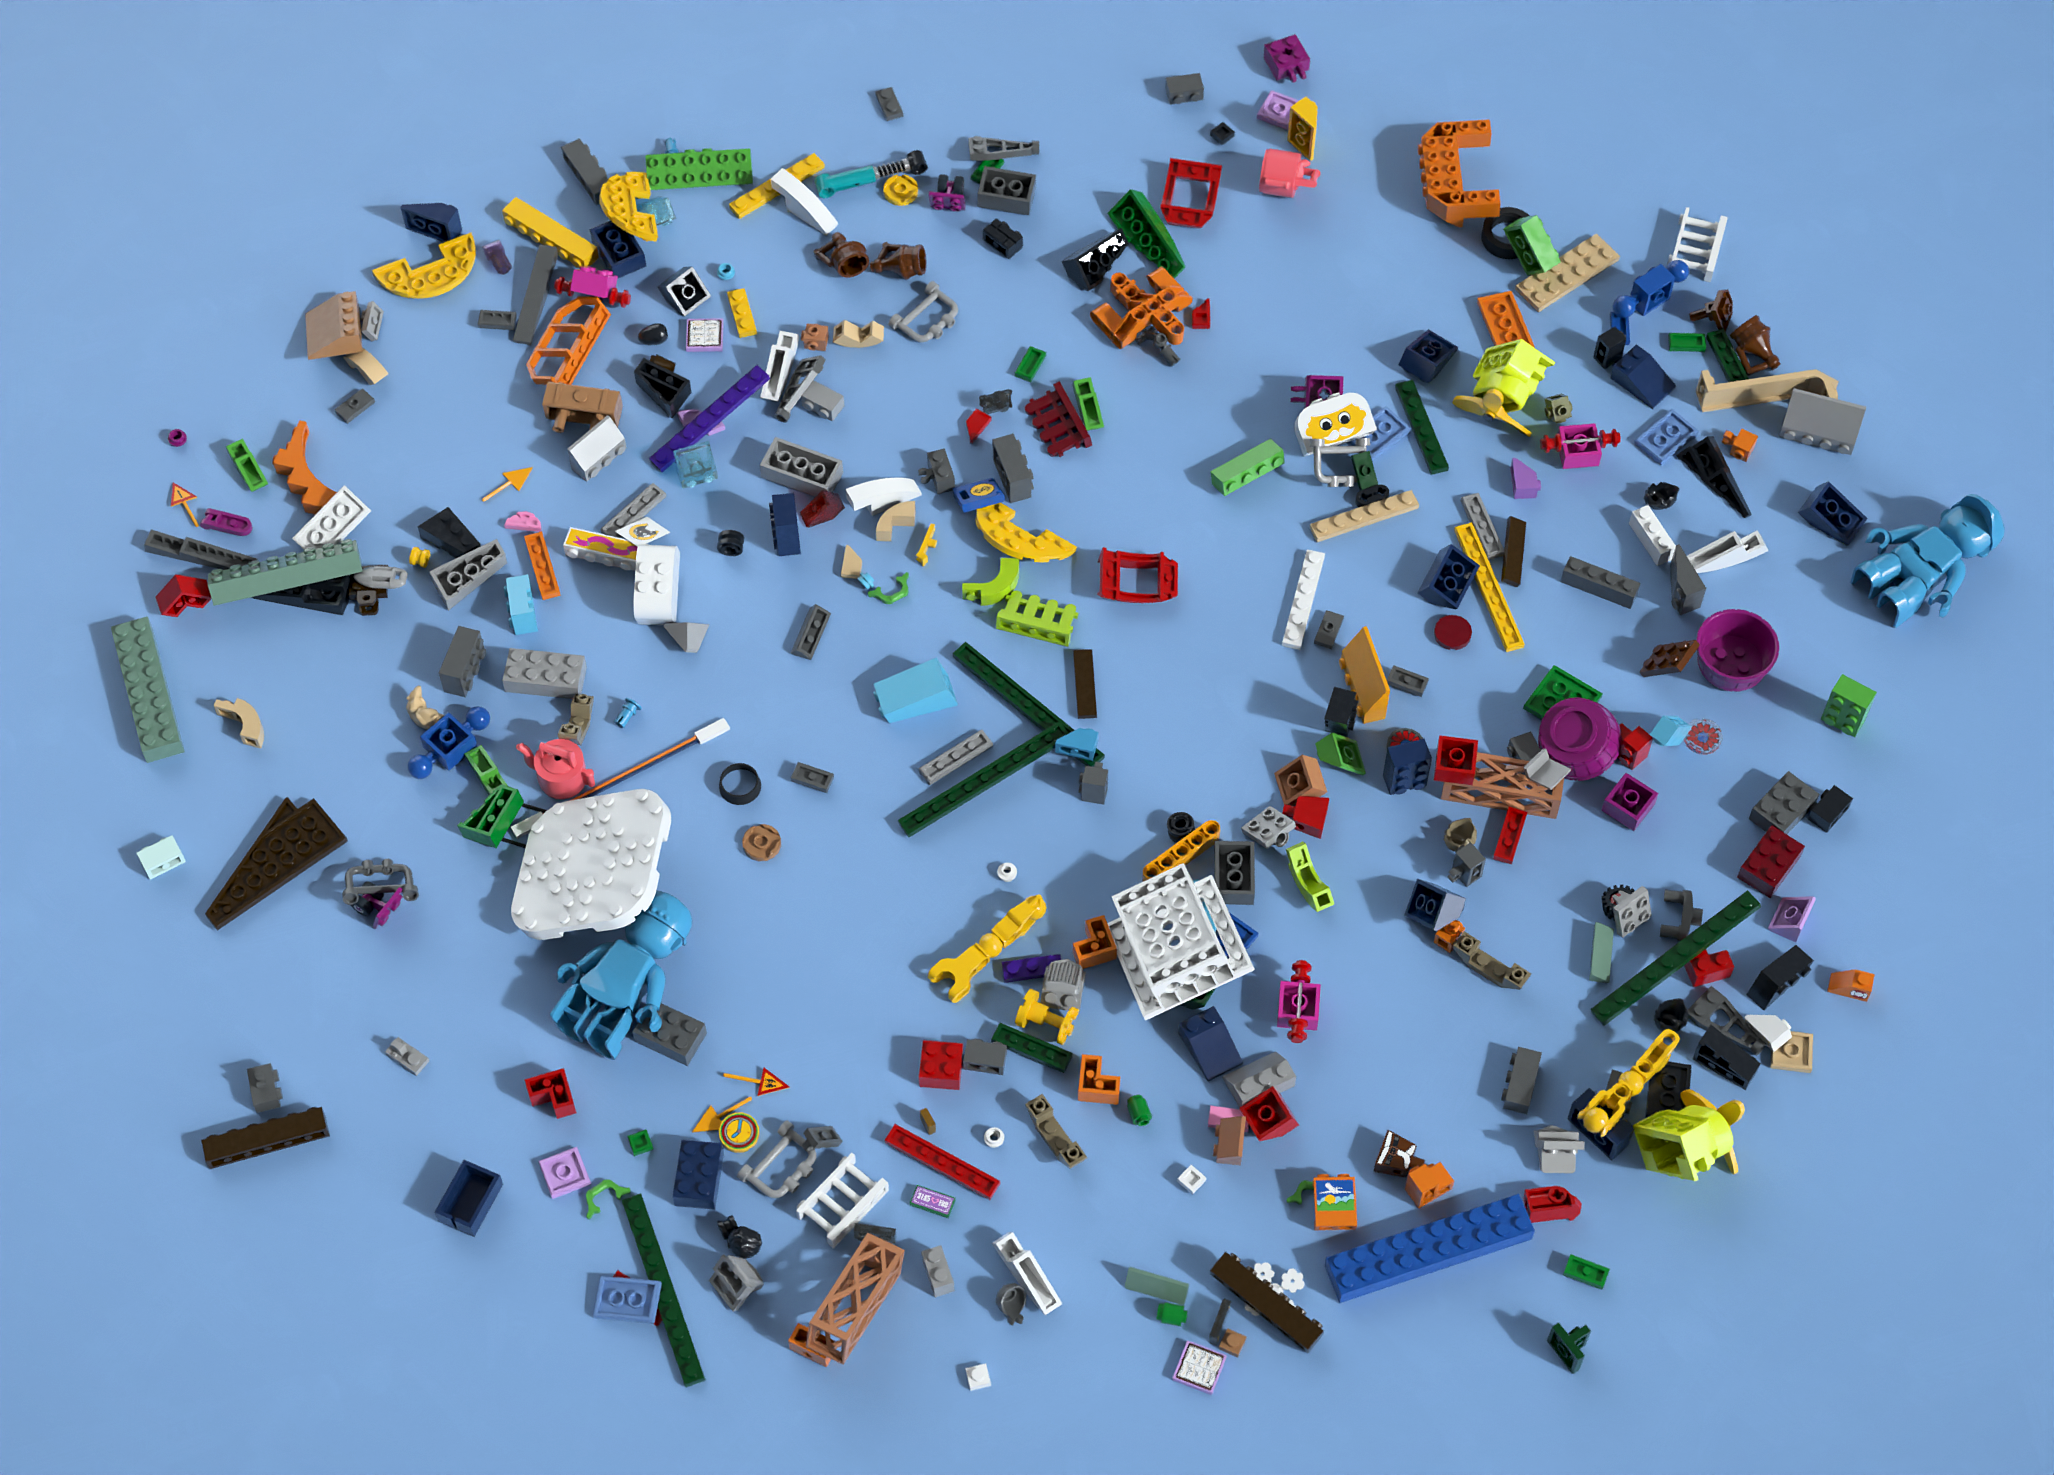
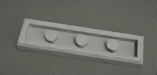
(634, 510)
(1483, 526)
(955, 757)

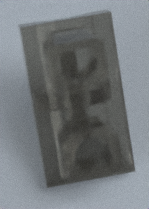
(996, 402)

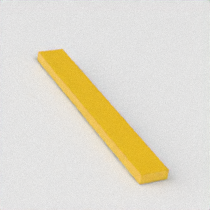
(1490, 588)

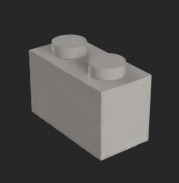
(822, 401)
(937, 1271)

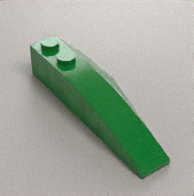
(1146, 231)

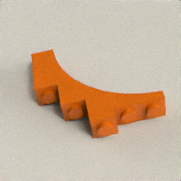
(300, 478)

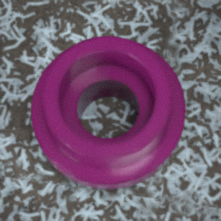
(174, 434)

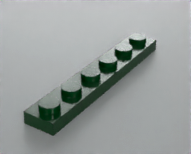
(1421, 427)

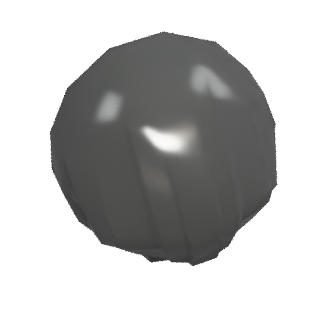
(1011, 1301)

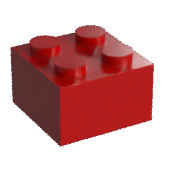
(1455, 760)
(941, 1065)

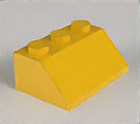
(1303, 126)

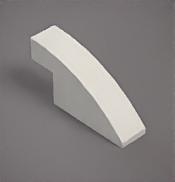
(803, 202)
(780, 365)
(882, 494)
(1727, 552)
(1027, 1272)

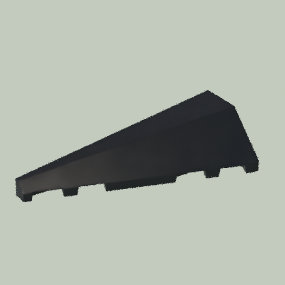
(1711, 466)
(323, 596)

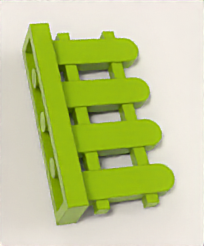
(1031, 626)

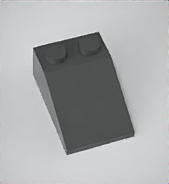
(1686, 585)

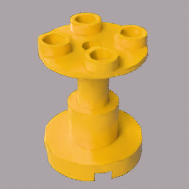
(1039, 1013)

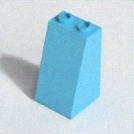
(915, 692)

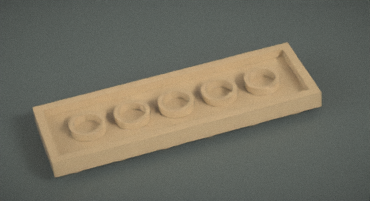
(1574, 269)

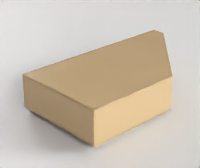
(851, 564)

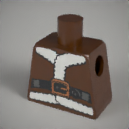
(1396, 1156)

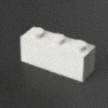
(1652, 535)

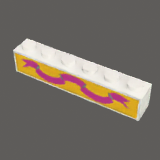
(600, 548)

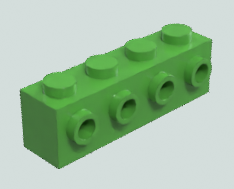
(1247, 467)

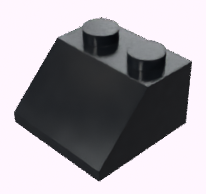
(684, 291)

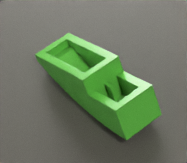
(1088, 403)
(246, 465)
(484, 769)

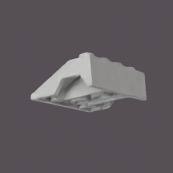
(1822, 421)

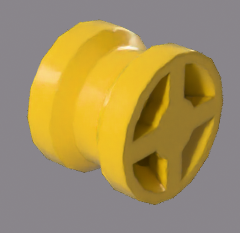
(419, 557)

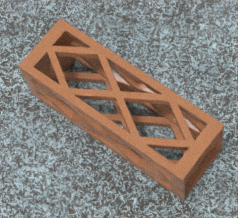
(1509, 794)
(886, 1264)

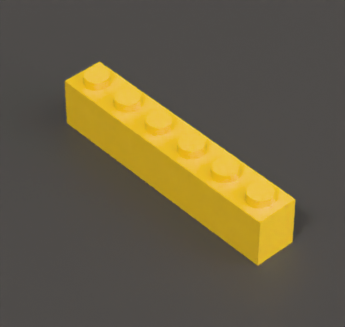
(550, 233)

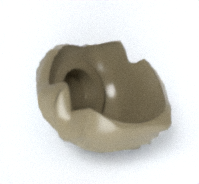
(1460, 833)

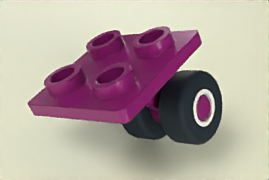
(944, 198)
(368, 901)

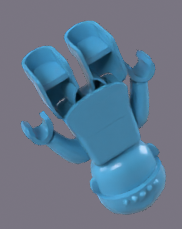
(1929, 556)
(620, 977)

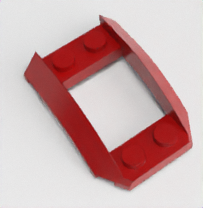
(1191, 171)
(1110, 575)

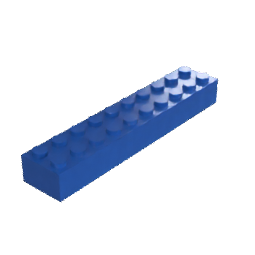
(1429, 1248)

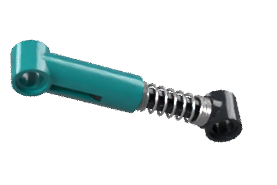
(829, 184)

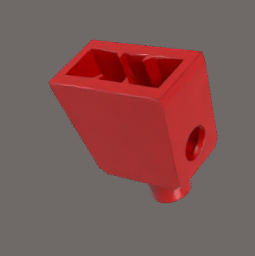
(1308, 814)

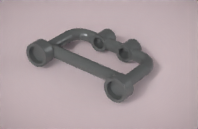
(350, 894)

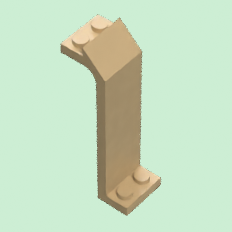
(1762, 389)

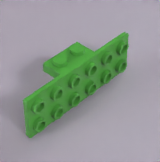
(699, 169)

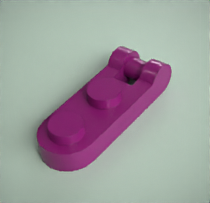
(226, 522)

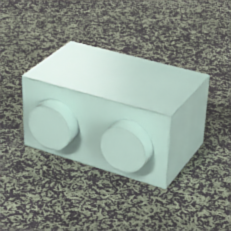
(161, 857)

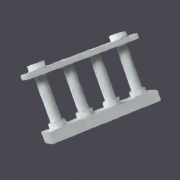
(1715, 241)
(848, 1218)

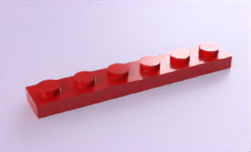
(942, 1161)

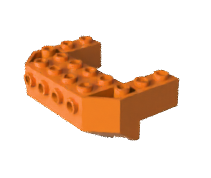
(1443, 173)

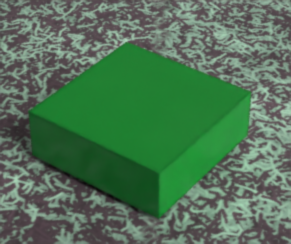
(640, 1142)

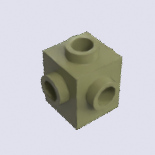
(1558, 408)

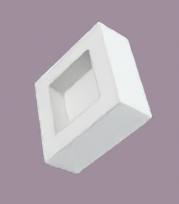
(1191, 1179)
(978, 1377)

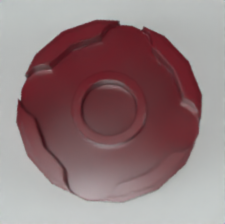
(1453, 632)

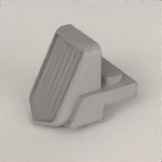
(1063, 985)
(1557, 1149)
(735, 1280)

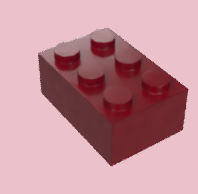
(1770, 861)

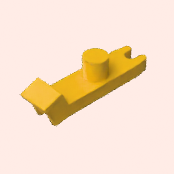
(927, 542)

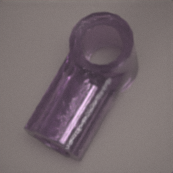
(496, 253)

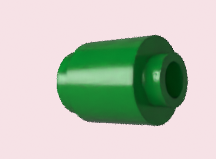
(1139, 1110)
(1171, 1314)

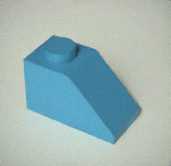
(1079, 744)

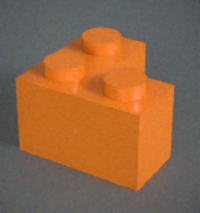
(1099, 945)
(1093, 1085)
(1428, 1183)

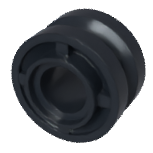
(730, 543)
(1178, 820)

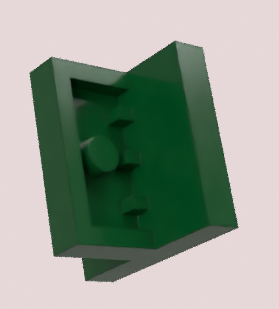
(1569, 1345)

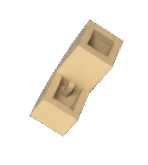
(853, 336)
(367, 365)
(898, 515)

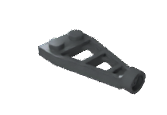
(979, 145)
(807, 367)
(1712, 1001)

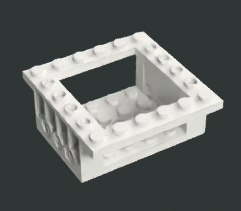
(1168, 974)

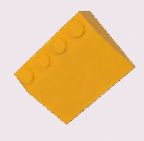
(1365, 677)

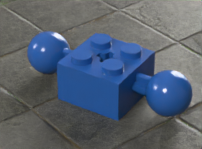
(1651, 289)
(448, 742)

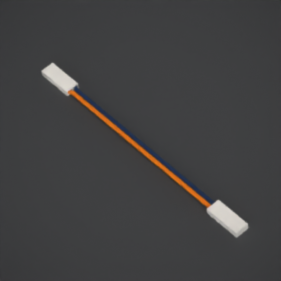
(702, 736)

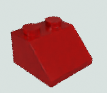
(1269, 1115)

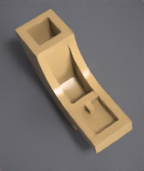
(252, 730)

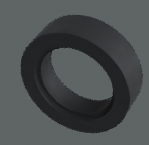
(1492, 245)

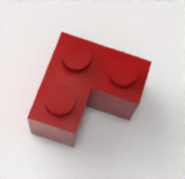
(182, 592)
(1634, 746)
(1709, 968)
(552, 1087)

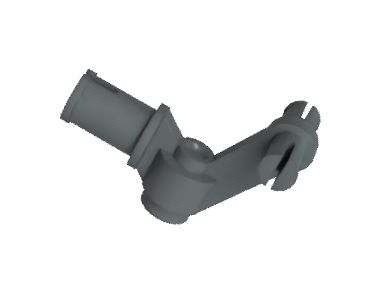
(1159, 341)

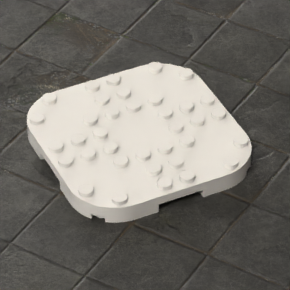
(591, 864)

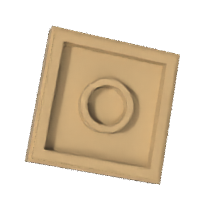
(1794, 1054)

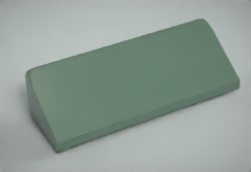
(1601, 953)
(1156, 1286)

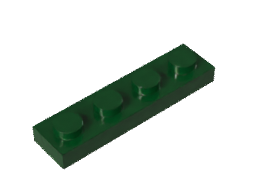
(1726, 356)
(1032, 1047)

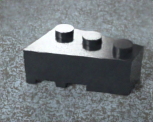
(662, 386)
(448, 533)
(1341, 712)
(1780, 976)
(1726, 1058)

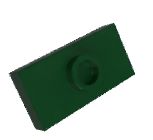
(1364, 470)

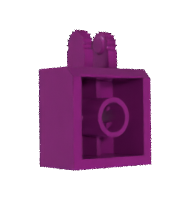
(1287, 58)
(1315, 385)

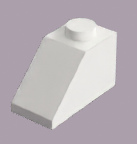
(1770, 1029)

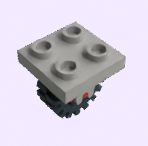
(1626, 907)

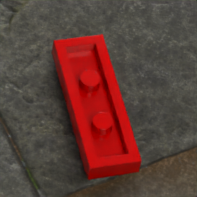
(1510, 835)

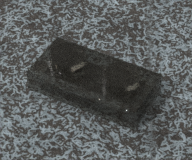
(884, 1233)

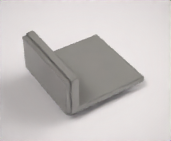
(1545, 771)

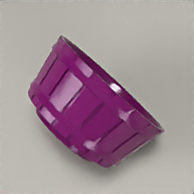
(1736, 649)
(1580, 737)

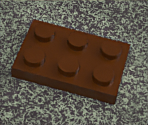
(1669, 658)

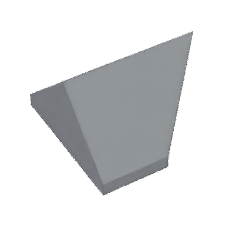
(687, 634)

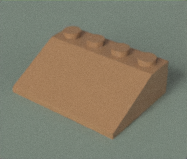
(334, 327)

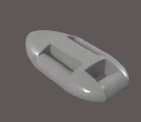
(381, 577)

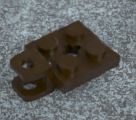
(366, 596)

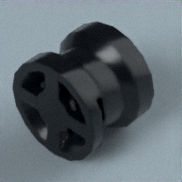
(727, 1226)

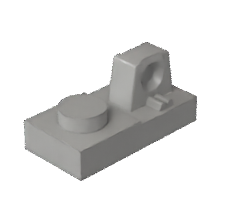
(371, 321)
(407, 1056)

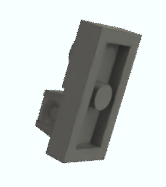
(821, 1138)

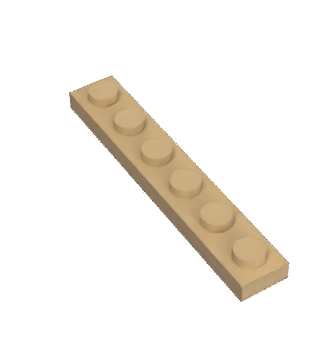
(1364, 516)

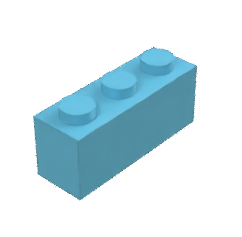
(1670, 731)

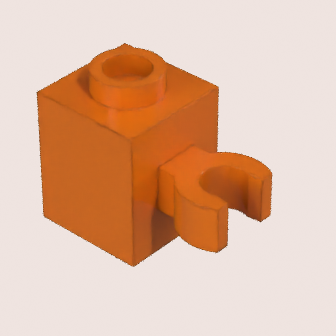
(1741, 445)
(1448, 935)

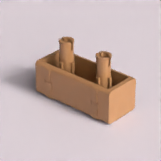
(580, 405)

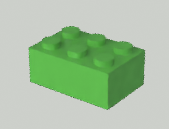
(1532, 245)
(1848, 705)

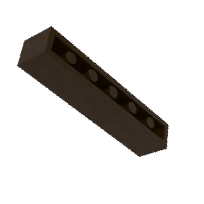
(265, 1137)
(1267, 1302)

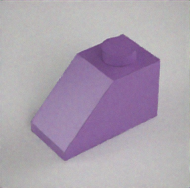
(1524, 480)

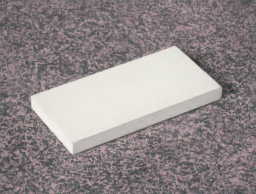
(333, 521)

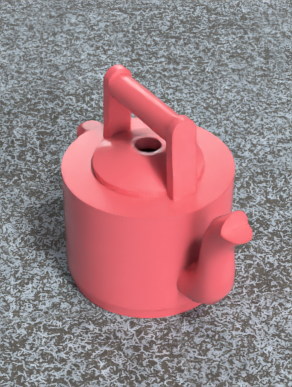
(1284, 172)
(559, 768)

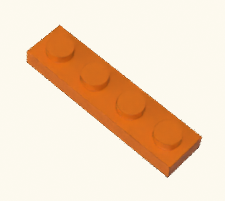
(542, 565)

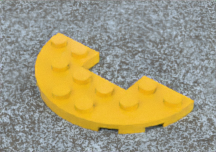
(619, 204)
(434, 277)
(1016, 542)

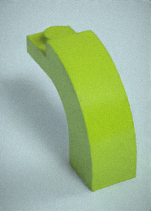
(998, 588)
(1308, 882)

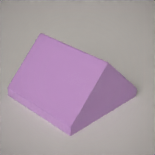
(1791, 916)

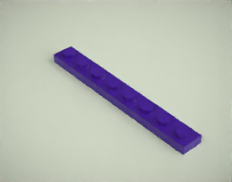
(710, 417)

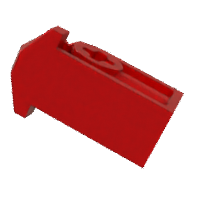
(1551, 1204)

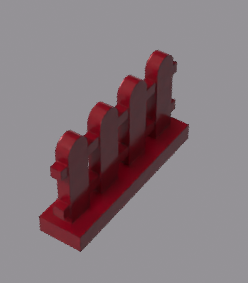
(1055, 414)

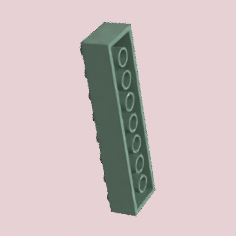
(284, 572)
(147, 689)

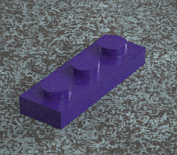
(1027, 968)

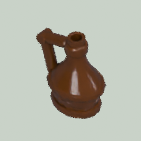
(847, 257)
(905, 262)
(1754, 338)

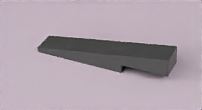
(536, 294)
(194, 551)

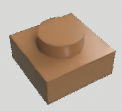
(1232, 1342)

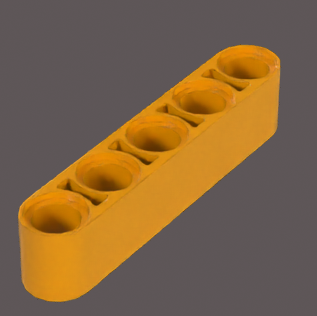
(1185, 846)

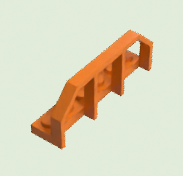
(581, 347)

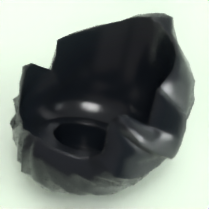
(1661, 495)
(1671, 1015)
(744, 1242)

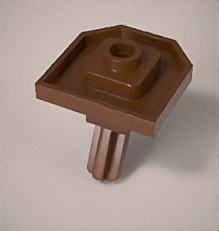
(1718, 310)

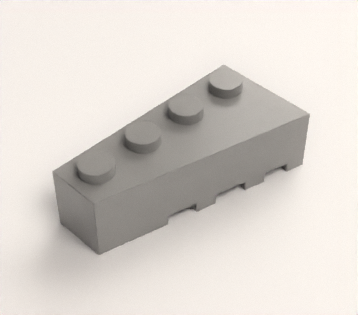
(467, 572)

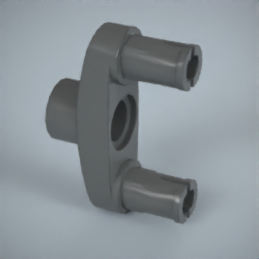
(1690, 915)

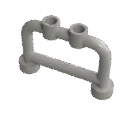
(935, 331)
(1320, 448)
(790, 1184)

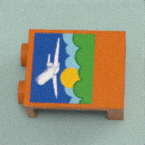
(1335, 1202)

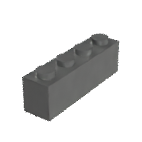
(585, 168)
(1600, 582)

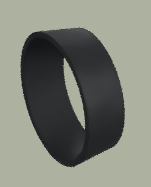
(740, 799)

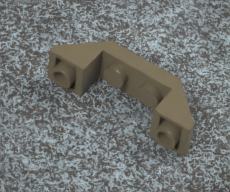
(580, 719)
(1489, 967)
(1055, 1137)

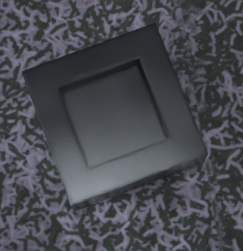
(1222, 133)

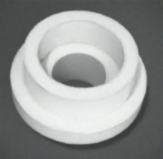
(1007, 877)
(994, 1132)

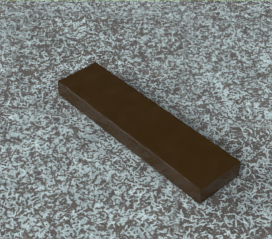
(1513, 551)
(1085, 684)

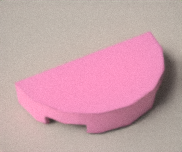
(523, 521)

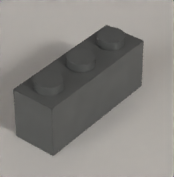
(1521, 1080)

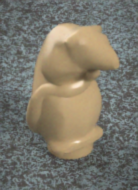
(418, 711)

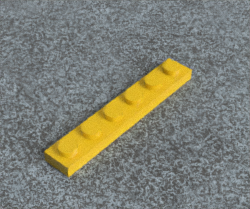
(765, 192)

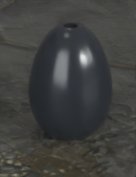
(653, 334)

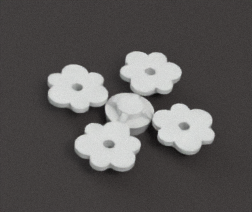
(1286, 1284)

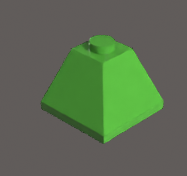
(1341, 753)

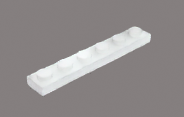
(1303, 599)

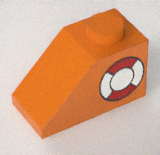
(1851, 984)

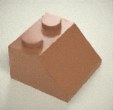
(1300, 778)
(1230, 1140)

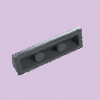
(811, 632)

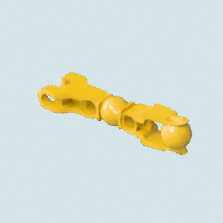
(990, 945)
(1629, 1084)

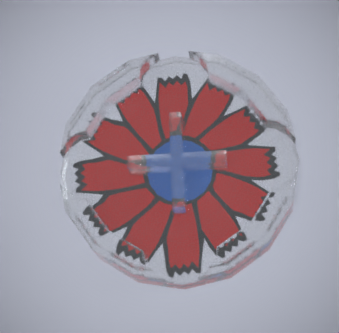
(1703, 737)

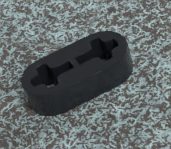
(1371, 495)

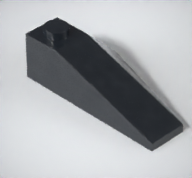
(1093, 261)

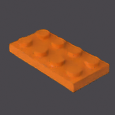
(1503, 318)

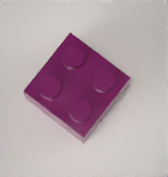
(1629, 801)

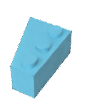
(520, 605)

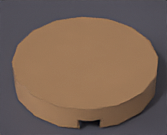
(761, 842)

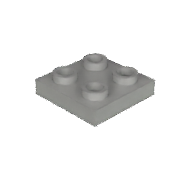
(1269, 828)

